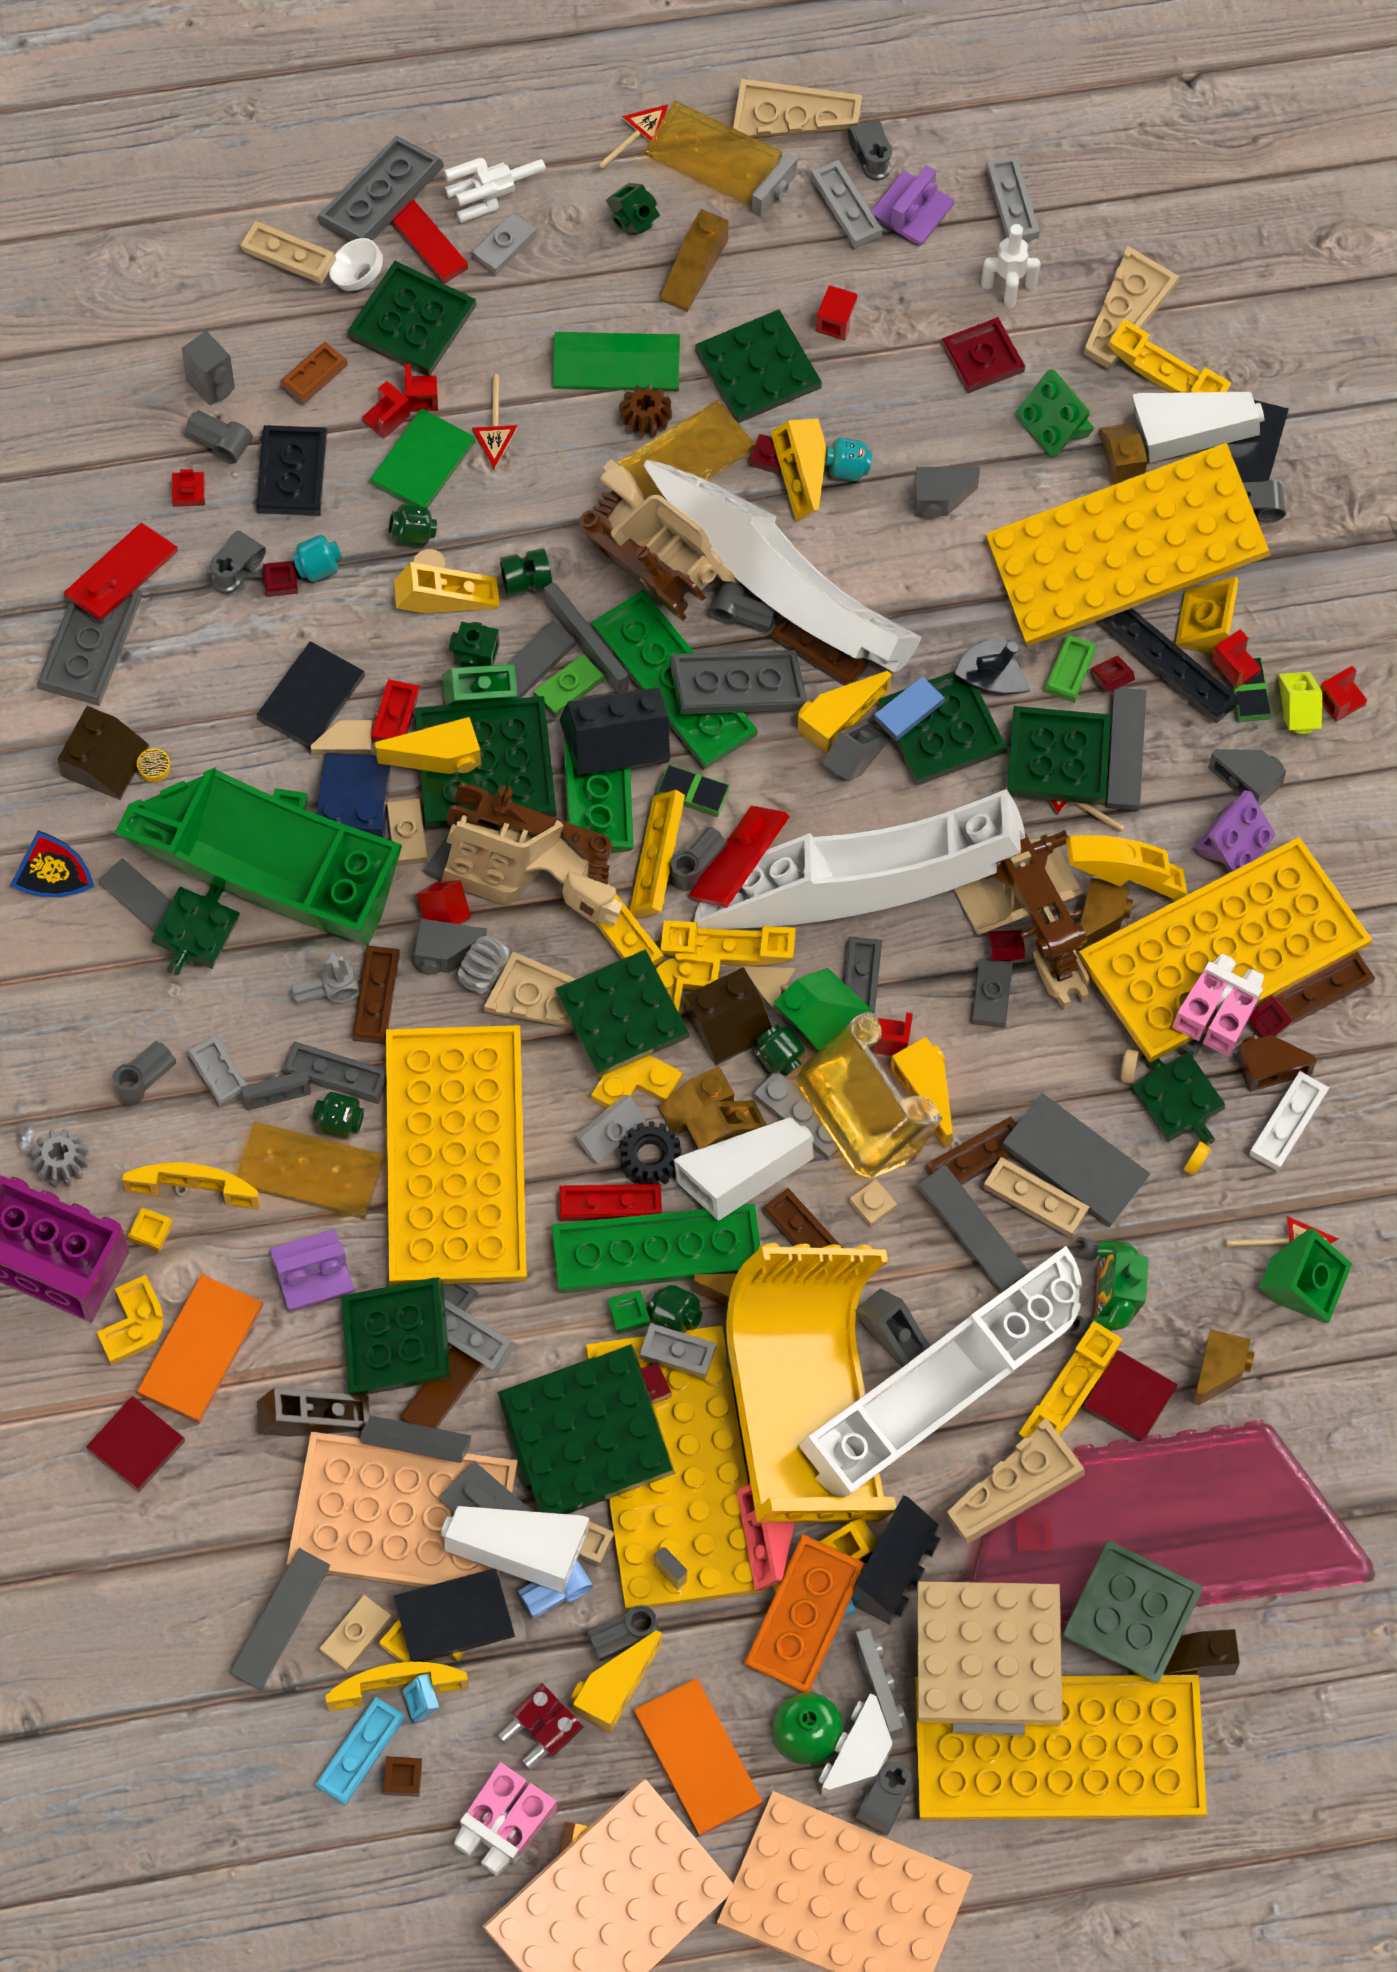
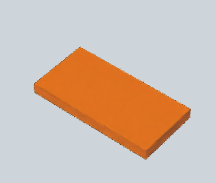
(200, 1348)
(805, 1614)
(698, 1757)

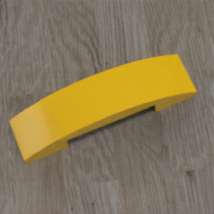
(1160, 366)
(734, 947)
(148, 1181)
(1075, 1380)
(349, 1692)

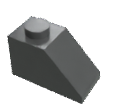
(943, 489)
(855, 750)
(1248, 771)
(443, 945)
(893, 1326)

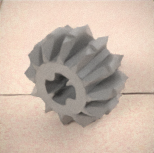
(483, 964)
(71, 1165)

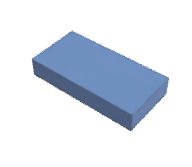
(909, 708)

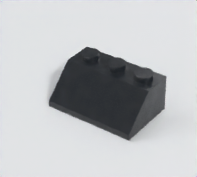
(616, 731)
(896, 1562)

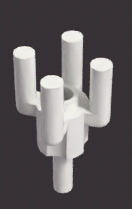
(486, 185)
(1011, 265)

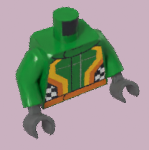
(1119, 1284)

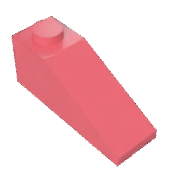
(766, 1543)

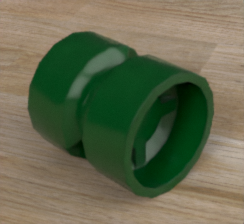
(514, 572)

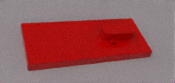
(120, 571)
(739, 857)

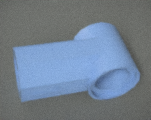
(540, 1599)

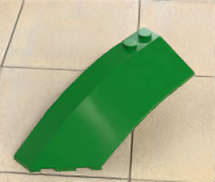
(268, 852)

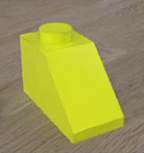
(1300, 701)

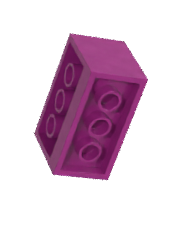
(57, 1249)

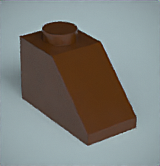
(1271, 1061)

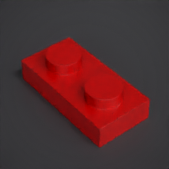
(395, 710)

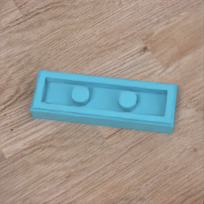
(360, 1751)

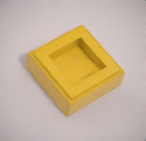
(150, 1229)

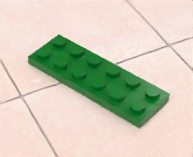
(643, 645)
(652, 1248)

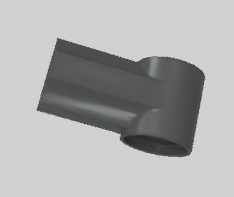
(225, 439)
(735, 605)
(696, 856)
(144, 1071)
(619, 1633)

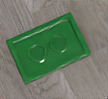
(422, 460)

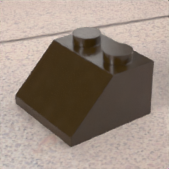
(101, 753)
(727, 1015)

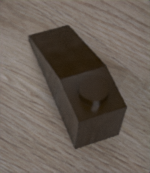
(306, 1411)
(1205, 1654)

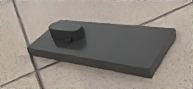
(481, 1490)

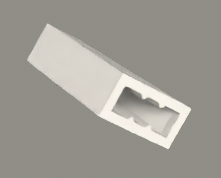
(1194, 421)
(743, 1166)
(518, 1542)

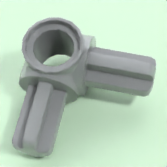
(336, 982)

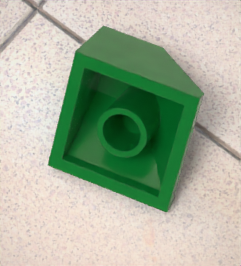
(819, 1006)
(1307, 1276)

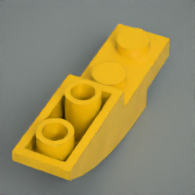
(1124, 860)

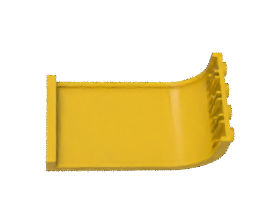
(797, 1371)

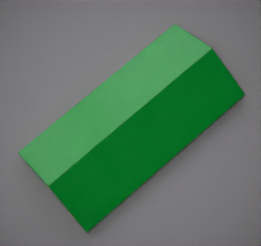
(616, 361)
(601, 804)

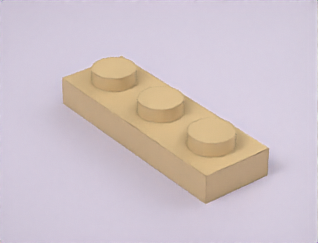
(288, 252)
(1036, 1197)

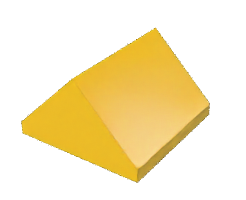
(1207, 615)

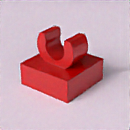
(188, 488)

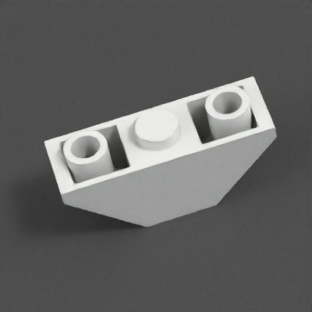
(860, 1752)

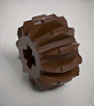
(645, 411)

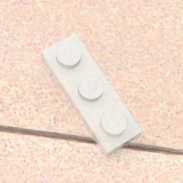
(1289, 1121)

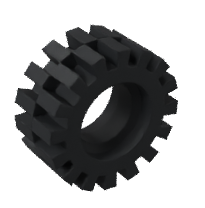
(649, 1135)

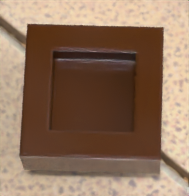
(402, 1776)

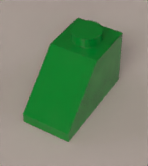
(479, 684)

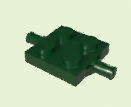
(195, 928)
(1179, 1098)

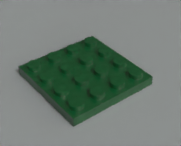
(512, 751)
(588, 1432)

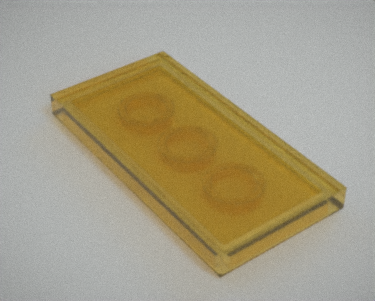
(712, 152)
(697, 446)
(310, 1170)

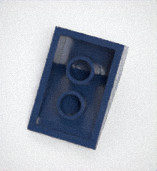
(355, 791)

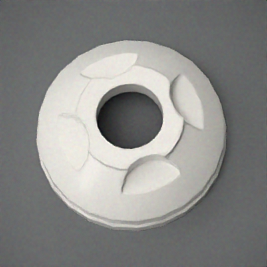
(352, 260)

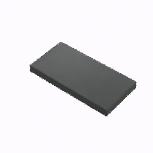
(381, 190)
(87, 651)
(737, 681)
(1075, 1159)

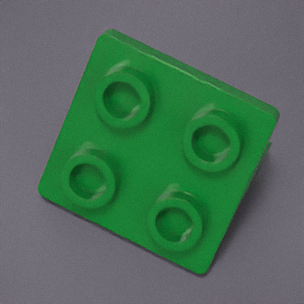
(1054, 414)

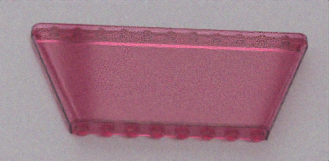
(1205, 1505)

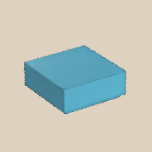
(420, 1698)

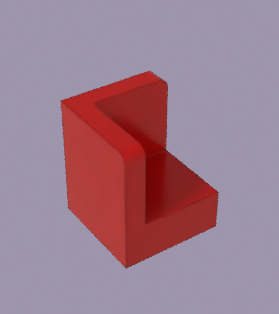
(835, 312)
(421, 391)
(389, 411)
(1233, 659)
(1342, 695)
(444, 902)
(894, 1035)

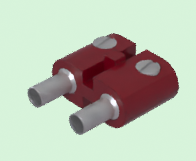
(546, 1720)

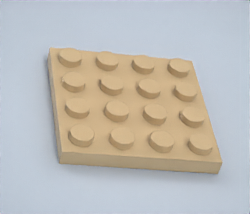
(989, 1653)

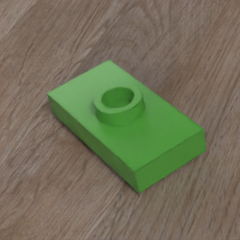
(569, 684)

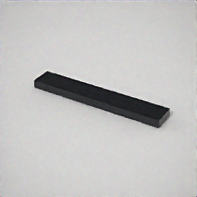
(1171, 663)

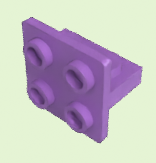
(913, 205)
(1237, 834)
(312, 1270)

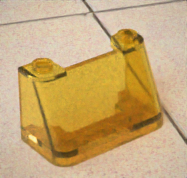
(862, 1104)

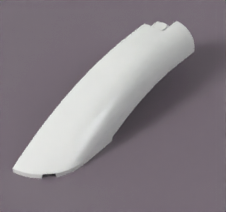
(779, 574)
(872, 869)
(946, 1377)

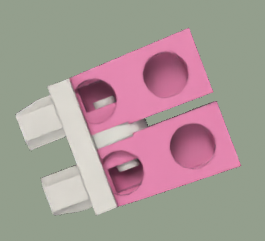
(1226, 993)
(497, 1828)

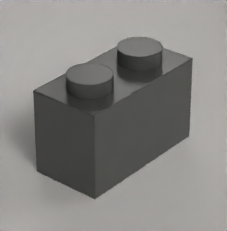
(208, 368)

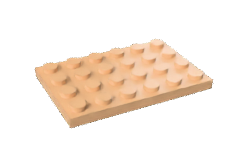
(380, 1511)
(613, 1894)
(841, 1894)

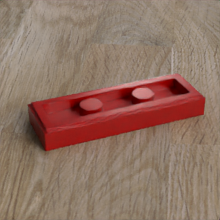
(429, 243)
(608, 1201)

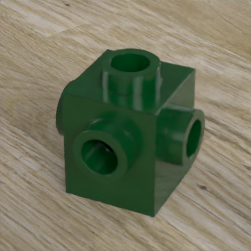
(633, 208)
(474, 645)

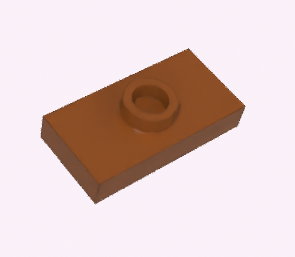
(313, 373)

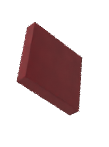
(983, 355)
(1130, 1396)
(135, 1444)

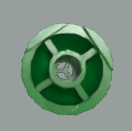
(807, 1742)

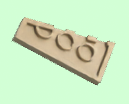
(788, 109)
(1134, 296)
(528, 992)
(1025, 1478)

